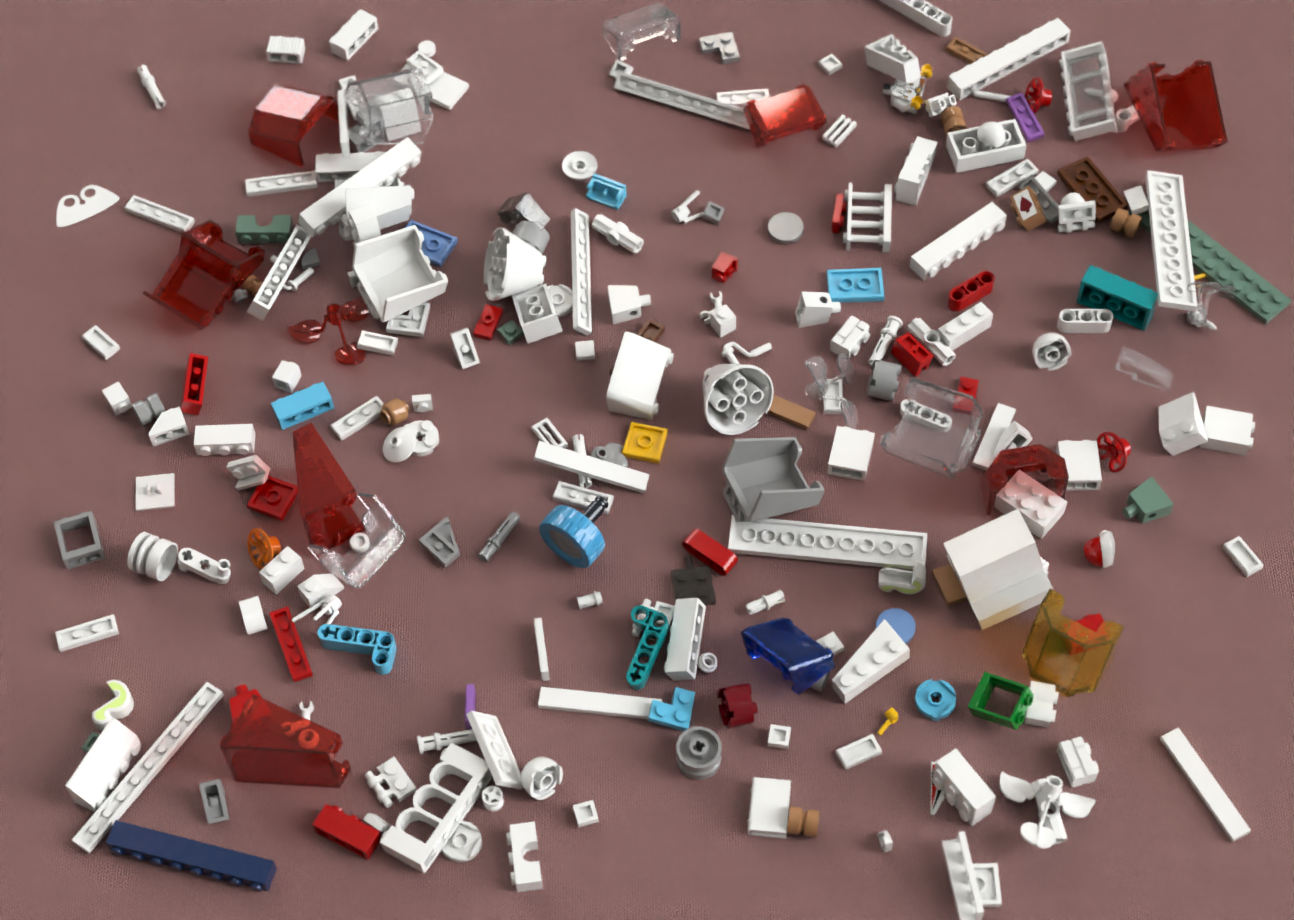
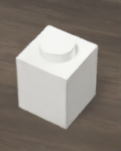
(723, 320)
(286, 376)
(117, 398)

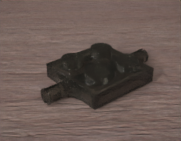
(693, 583)

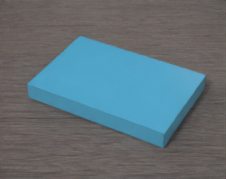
(855, 285)

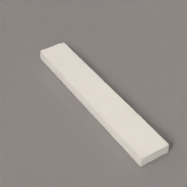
(343, 124)
(591, 467)
(595, 703)
(1205, 784)

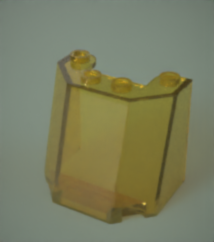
(1067, 652)

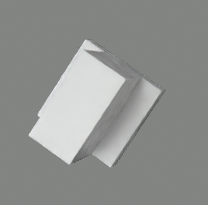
(999, 569)

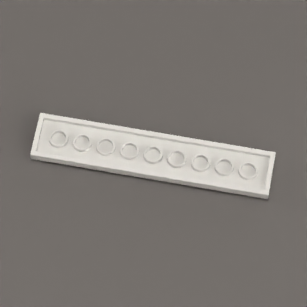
(1170, 240)
(828, 543)

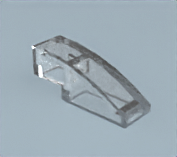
(1144, 369)

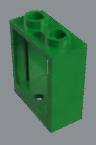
(983, 692)

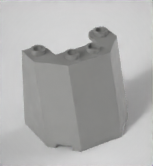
(766, 479)

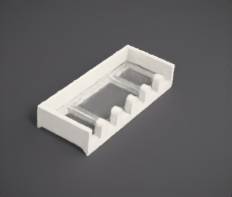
(1088, 91)

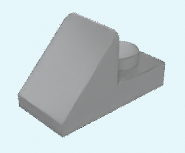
(214, 801)

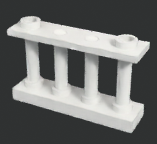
(883, 225)

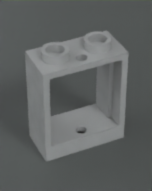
(76, 557)

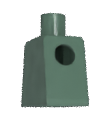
(1148, 502)

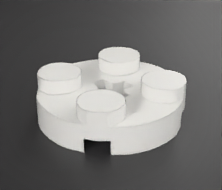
(430, 438)

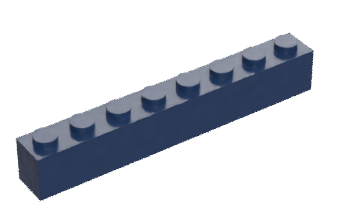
(192, 856)

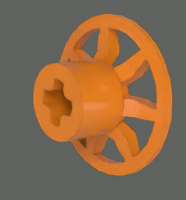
(265, 547)

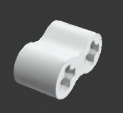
(253, 615)

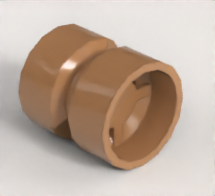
(952, 119)
(1126, 223)
(801, 821)

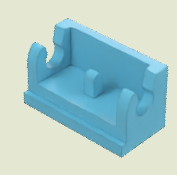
(606, 191)

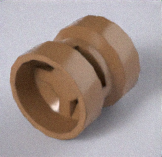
(252, 284)

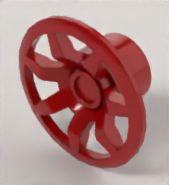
(1039, 95)
(1115, 450)

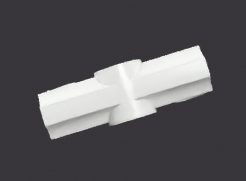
(617, 233)
(931, 341)
(1051, 821)

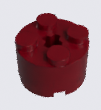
(736, 705)

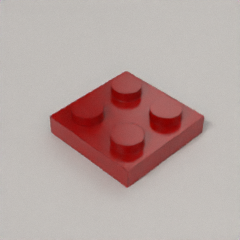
(273, 498)

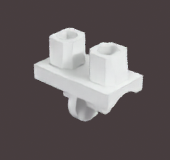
(939, 103)

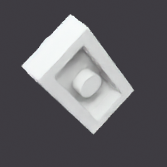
(464, 348)

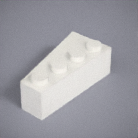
(892, 59)
(915, 170)
(363, 224)
(871, 662)

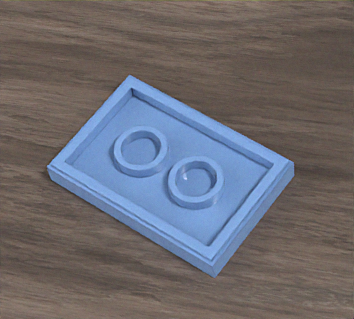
(436, 244)

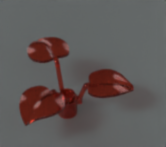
(309, 330)

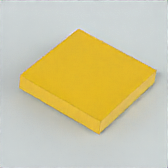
(645, 442)

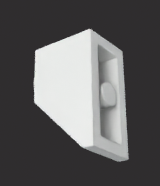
(168, 427)
(1013, 437)
(319, 587)

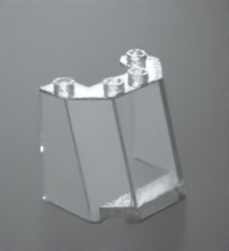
(393, 106)
(935, 428)

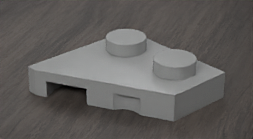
(441, 543)

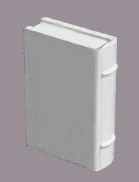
(769, 807)

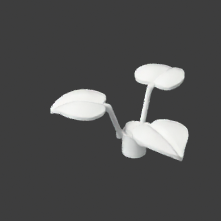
(1072, 804)

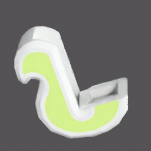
(902, 580)
(117, 707)

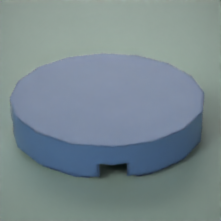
(900, 621)

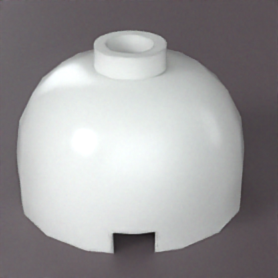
(1051, 351)
(541, 777)

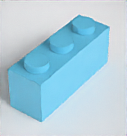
(302, 405)

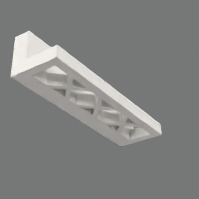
(962, 878)

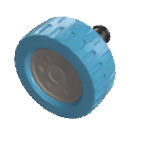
(573, 533)

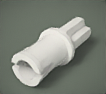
(765, 602)

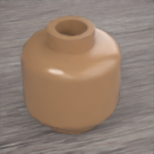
(394, 412)

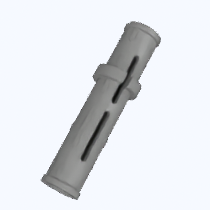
(494, 542)

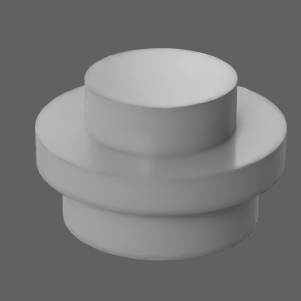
(239, 296)

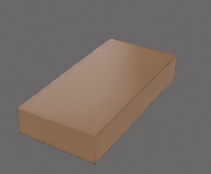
(948, 585)

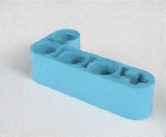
(333, 638)

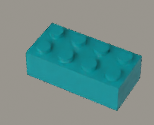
(1124, 298)

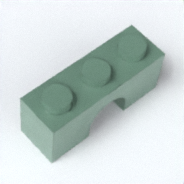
(277, 232)

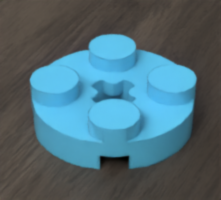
(932, 710)

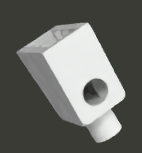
(626, 302)
(815, 308)

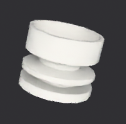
(152, 556)

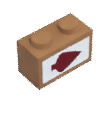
(1028, 209)

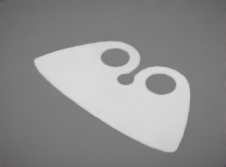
(100, 201)

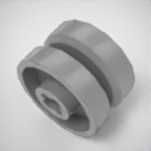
(698, 753)

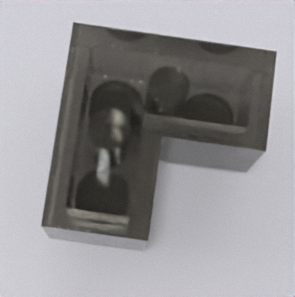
(522, 209)

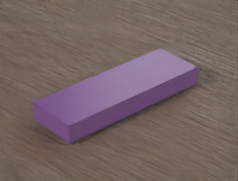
(1025, 117)

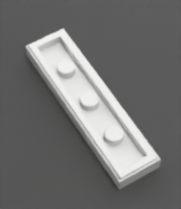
(281, 183)
(159, 214)
(999, 423)

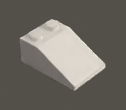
(537, 313)
(1181, 424)

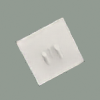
(155, 492)

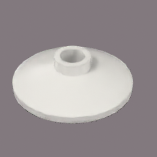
(579, 165)
(399, 444)

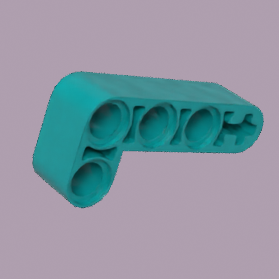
(643, 649)

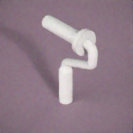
(292, 285)
(728, 351)

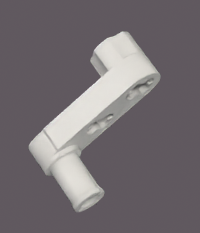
(217, 572)

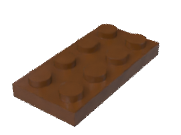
(1092, 185)

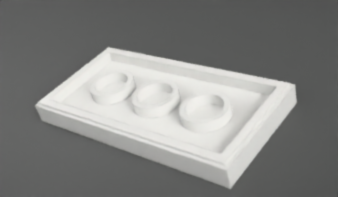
(446, 89)
(495, 749)

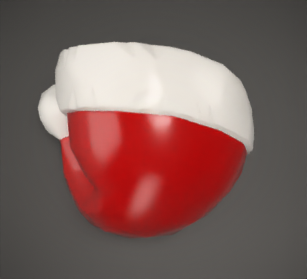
(1100, 549)

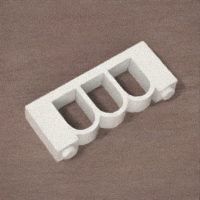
(420, 854)

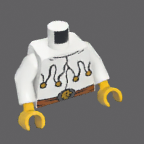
(908, 95)

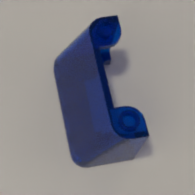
(789, 650)

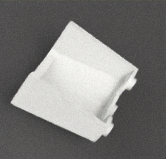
(389, 204)
(395, 273)

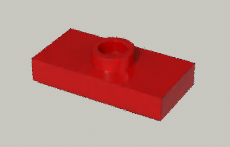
(488, 322)

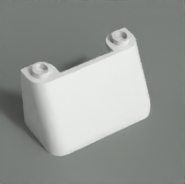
(637, 376)

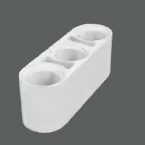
(1085, 320)

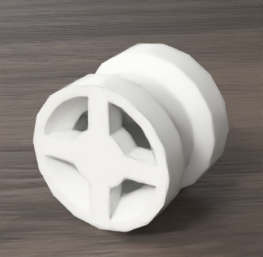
(492, 793)

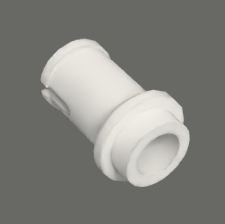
(590, 600)

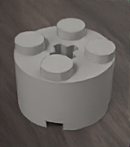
(532, 235)
(883, 380)

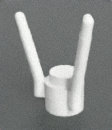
(681, 212)
(328, 606)

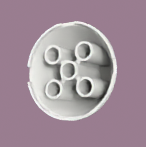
(511, 266)
(736, 397)

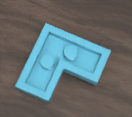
(673, 715)

